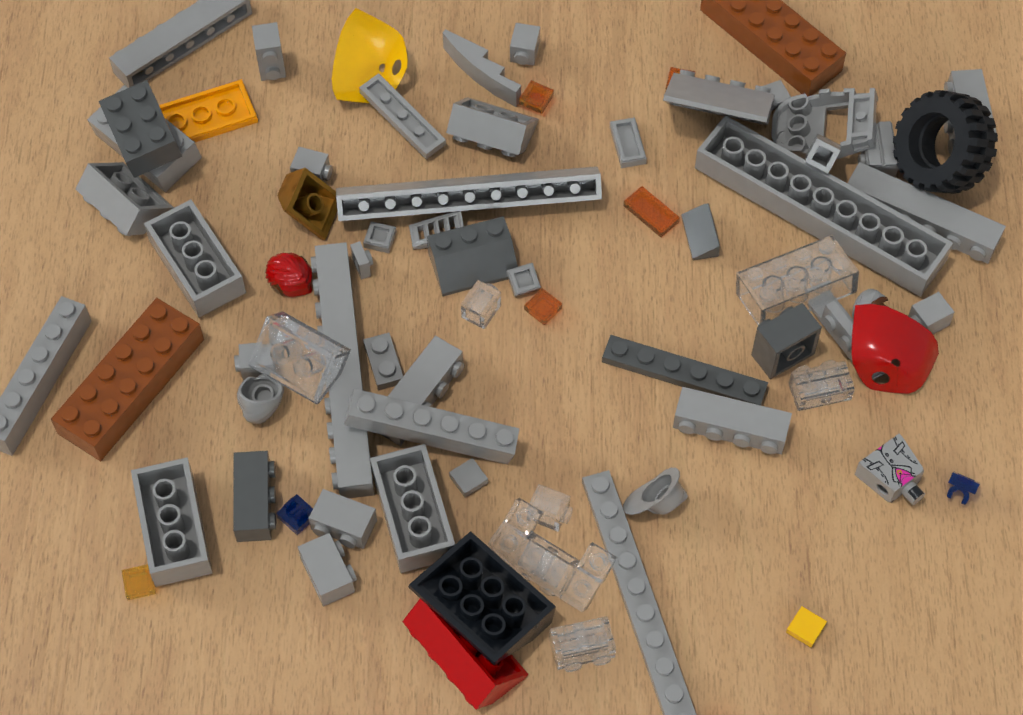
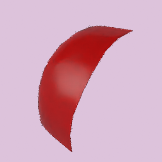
(886, 335)

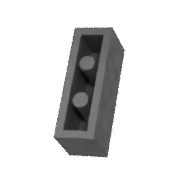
(253, 496)

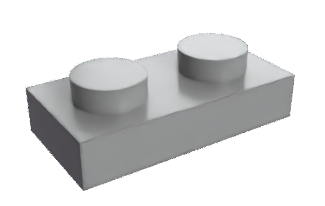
(383, 361)

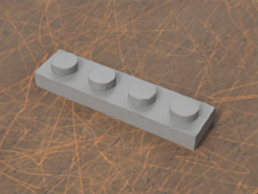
(402, 116)

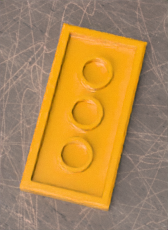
(211, 111)

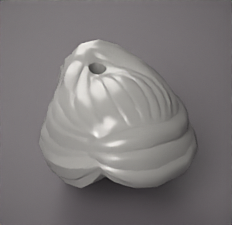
(259, 398)

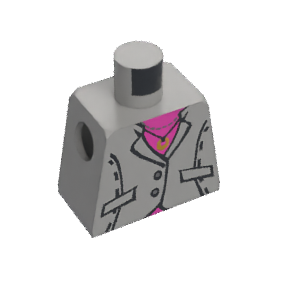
(892, 471)

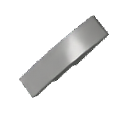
(475, 63)

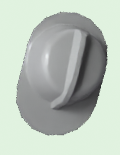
(658, 495)

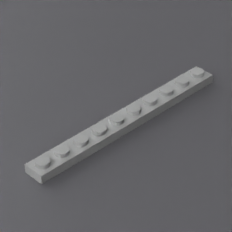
(638, 596)

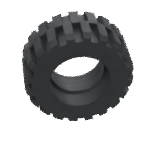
(972, 145)

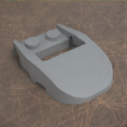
(802, 117)

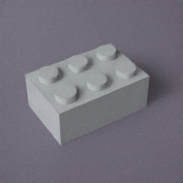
(969, 83)

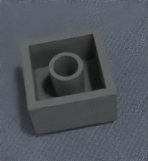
(786, 340)

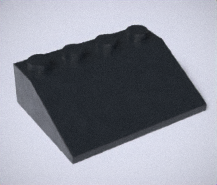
(484, 599)

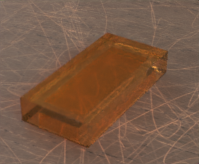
(651, 211)

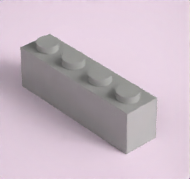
(429, 376)
(732, 421)

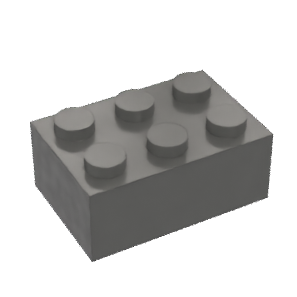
(140, 129)

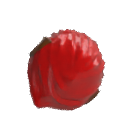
(289, 274)

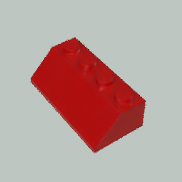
(463, 664)

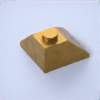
(308, 201)

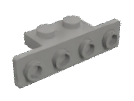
(840, 327)

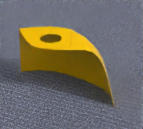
(361, 50)

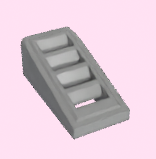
(444, 221)

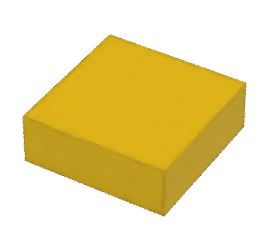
(806, 626)

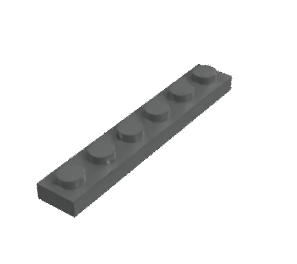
(682, 371)

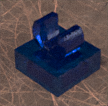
(963, 484)
(295, 514)

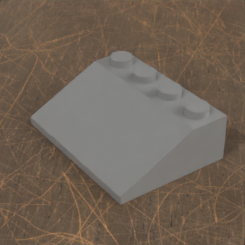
(720, 98)

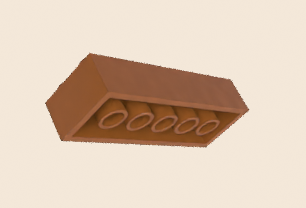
(780, 40)
(128, 379)

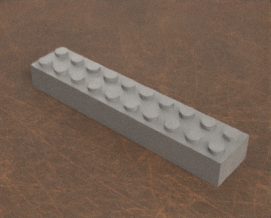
(823, 205)

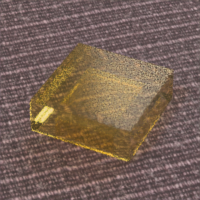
(138, 582)

